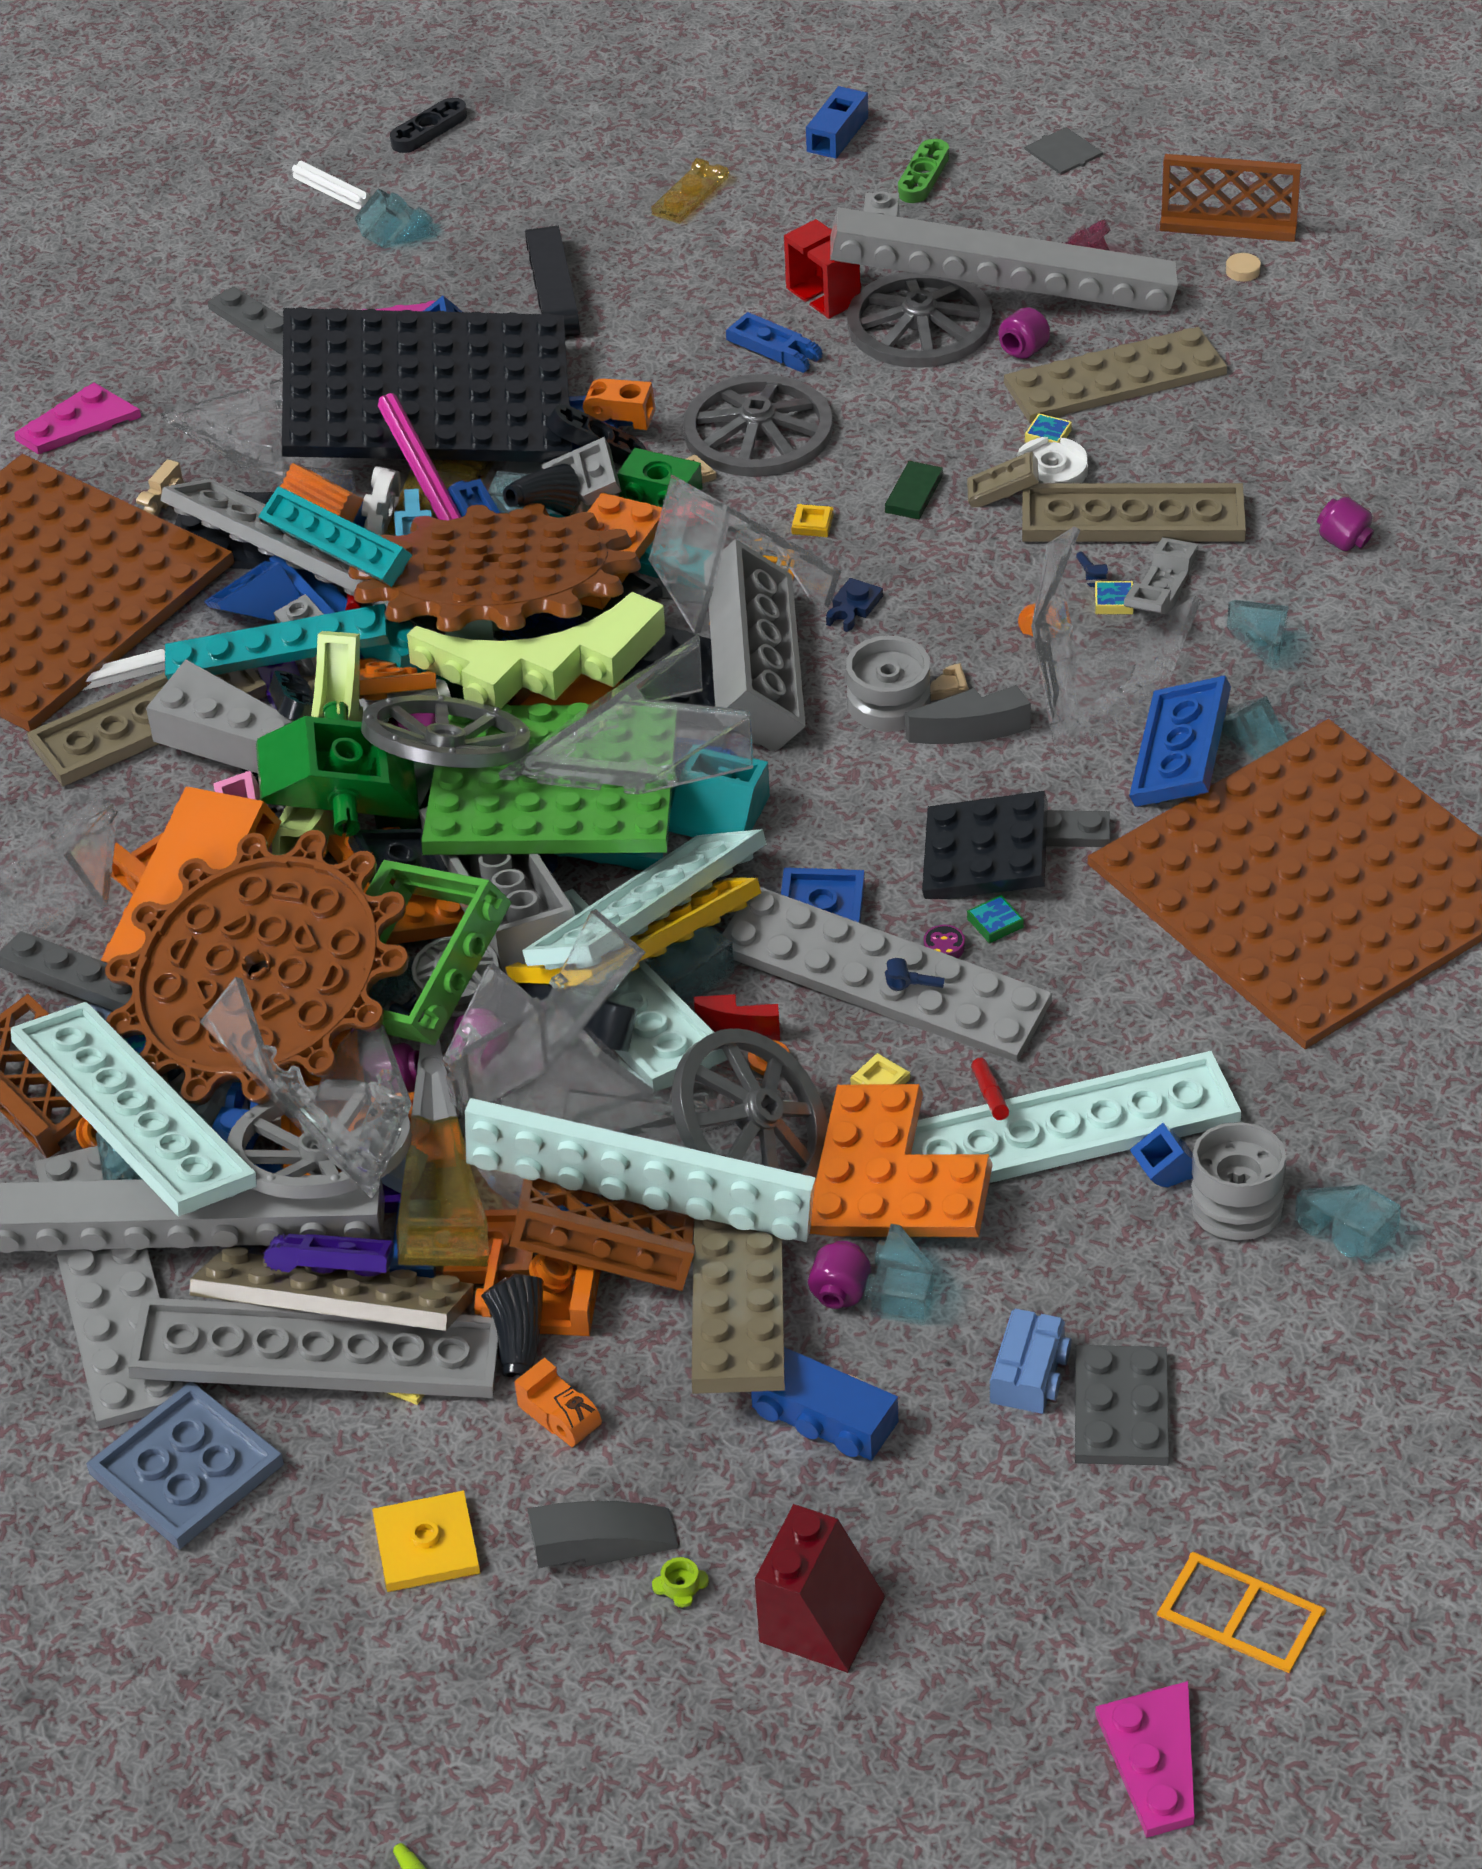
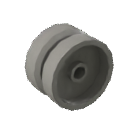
(886, 681)

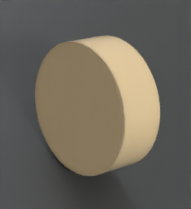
(1243, 267)

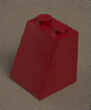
(815, 1591)

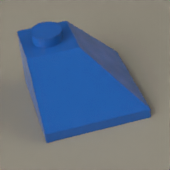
(256, 592)

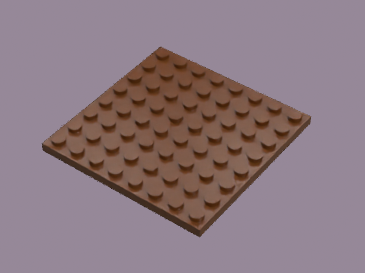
(82, 584)
(1308, 881)

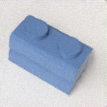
(1029, 1360)

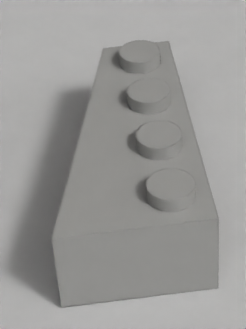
(210, 718)

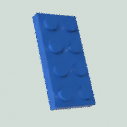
(1180, 741)

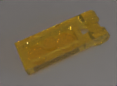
(690, 191)

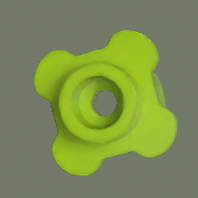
(680, 1569)

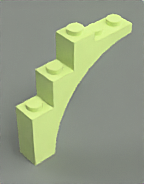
(544, 664)
(334, 681)

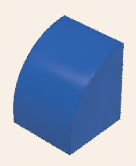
(1164, 1157)

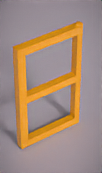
(1226, 1638)

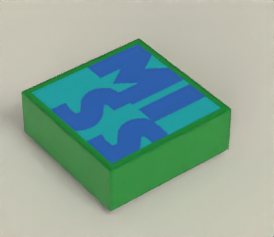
(995, 919)

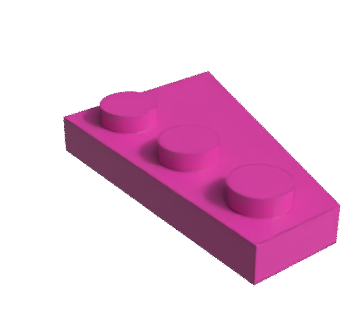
(77, 416)
(1153, 1755)

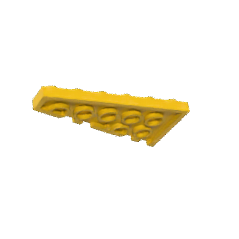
(679, 926)

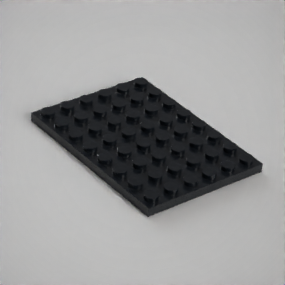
(465, 379)

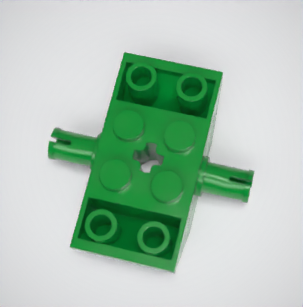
(334, 769)

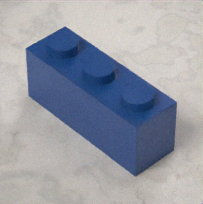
(830, 1406)

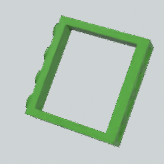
(463, 951)

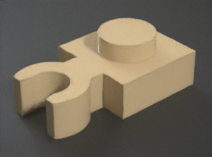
(166, 475)

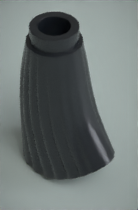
(553, 487)
(517, 1318)

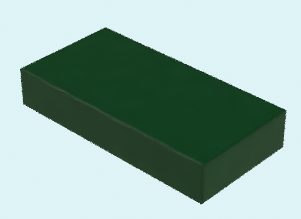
(914, 490)

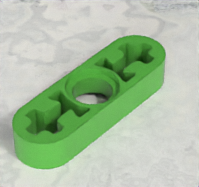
(920, 162)

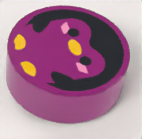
(945, 940)

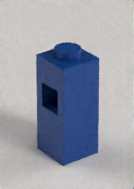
(837, 122)

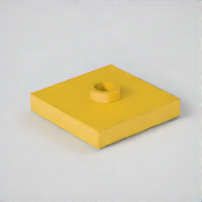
(425, 1541)

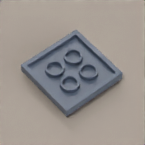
(185, 1464)

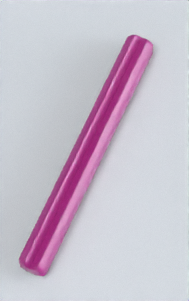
(417, 457)

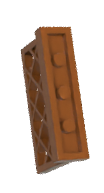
(1229, 218)
(14, 1103)
(611, 1247)

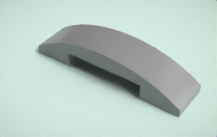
(1172, 561)

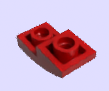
(722, 1013)

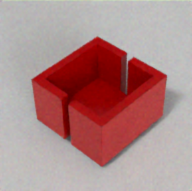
(813, 273)

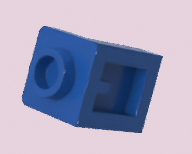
(471, 493)

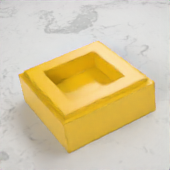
(812, 520)

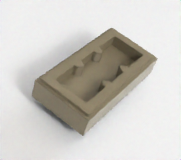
(1003, 480)

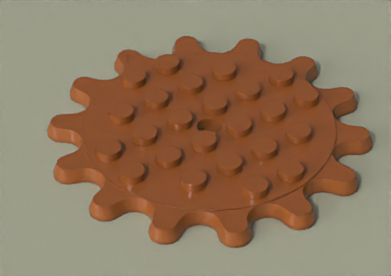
(501, 567)
(277, 909)

